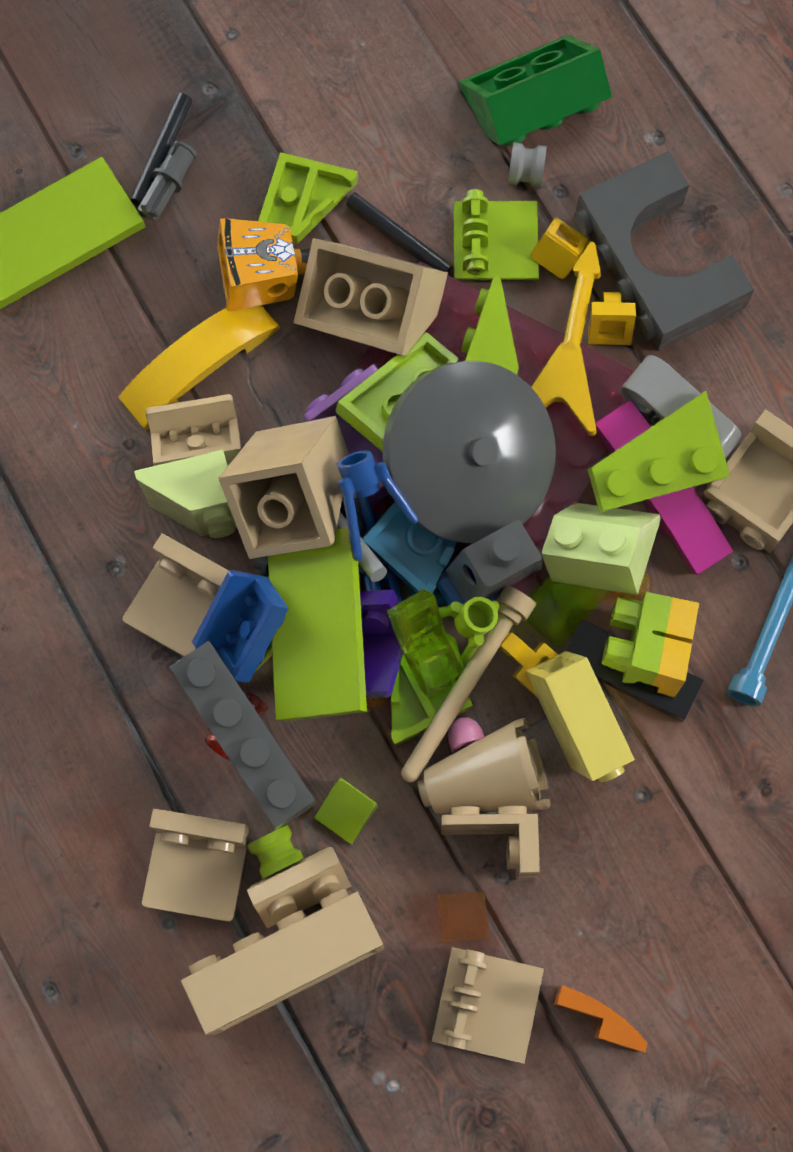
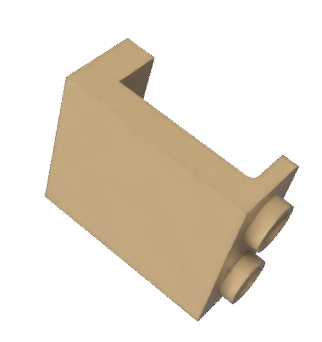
(760, 485)

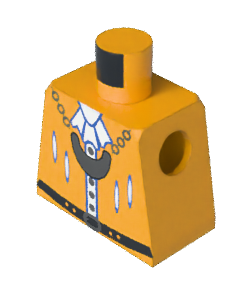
(258, 262)

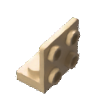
(175, 596)
(521, 849)
(195, 865)

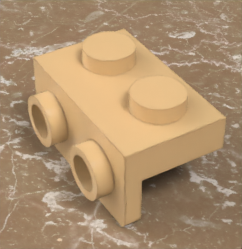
(194, 429)
(298, 886)

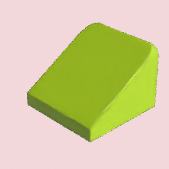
(346, 811)

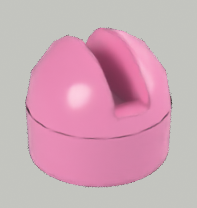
(463, 733)

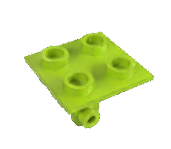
(494, 238)

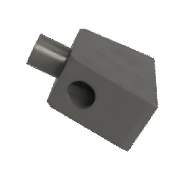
(495, 562)

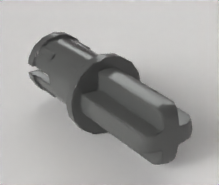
(167, 179)

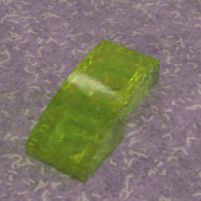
(425, 644)

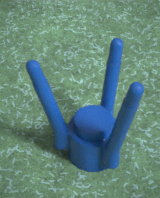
(360, 480)

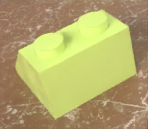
(190, 493)
(600, 548)

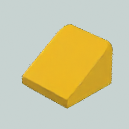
(559, 248)

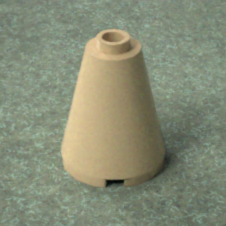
(488, 774)

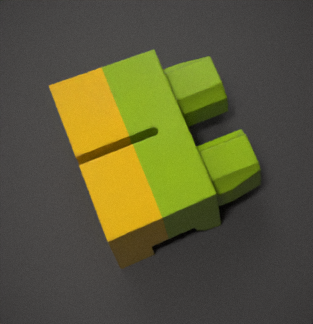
(658, 641)

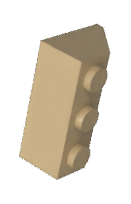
(368, 296)

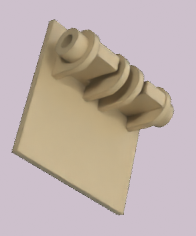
(488, 1005)

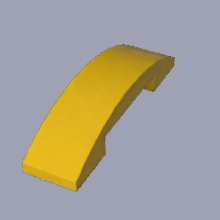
(196, 357)

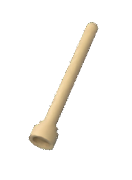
(512, 609)

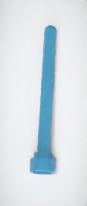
(749, 684)

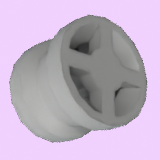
(527, 165)

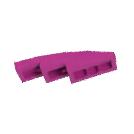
(682, 512)

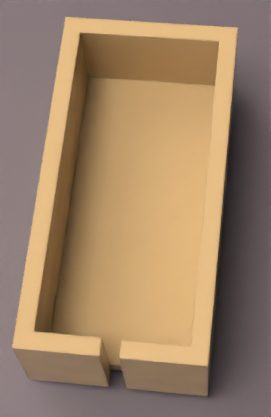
(282, 963)

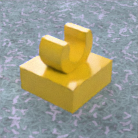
(611, 321)

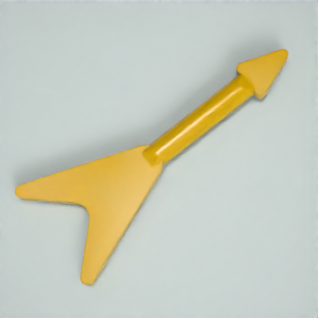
(565, 373)

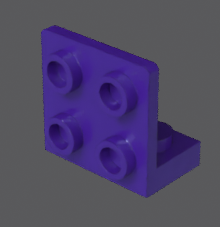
(380, 643)

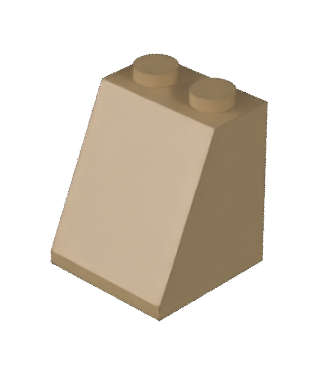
(287, 487)

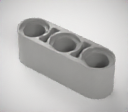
(661, 390)

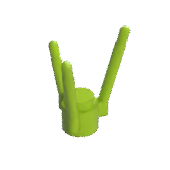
(472, 621)

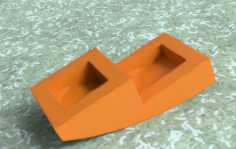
(610, 1025)

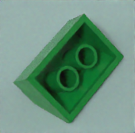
(537, 89)

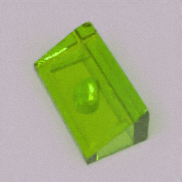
(562, 608)

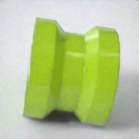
(275, 851)

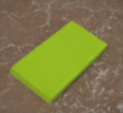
(62, 228)
(321, 638)

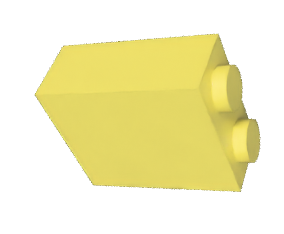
(580, 716)

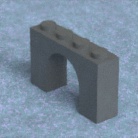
(664, 305)
(243, 735)

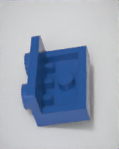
(242, 622)

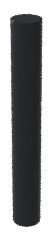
(162, 145)
(397, 233)

